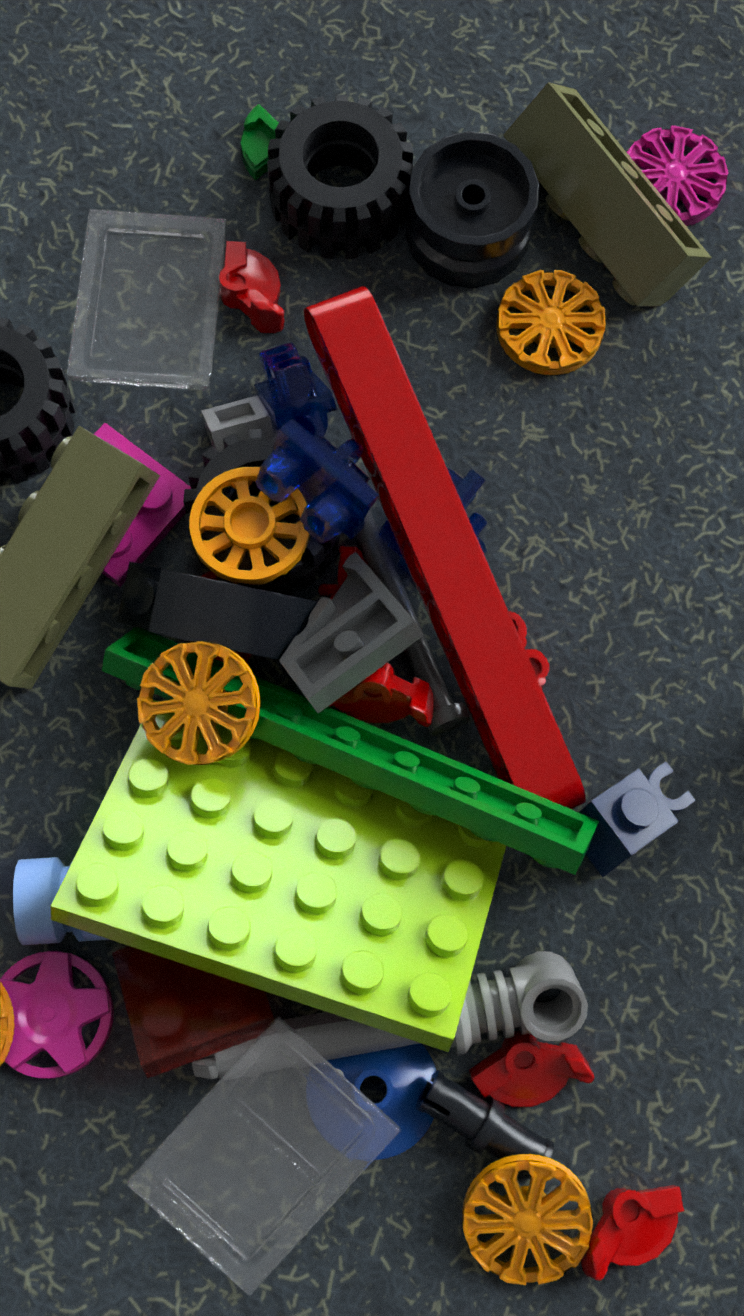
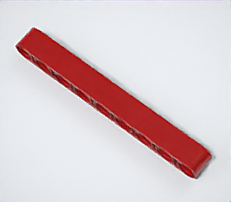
(441, 548)

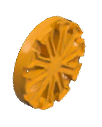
(550, 322)
(247, 526)
(198, 703)
(527, 1219)

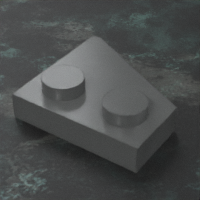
(348, 637)

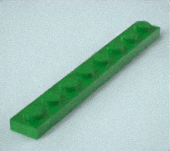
(387, 763)

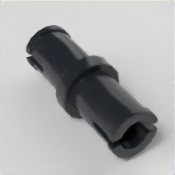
(480, 1121)

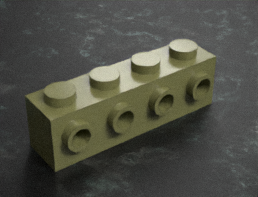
(606, 198)
(63, 548)

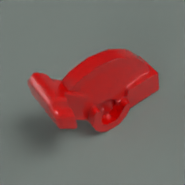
(252, 286)
(388, 698)
(529, 1071)
(632, 1228)

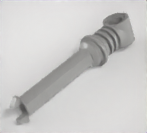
(486, 1009)

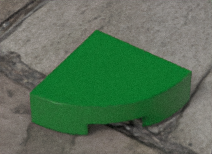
(255, 139)

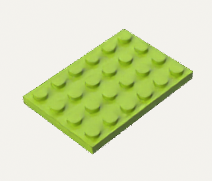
(287, 884)

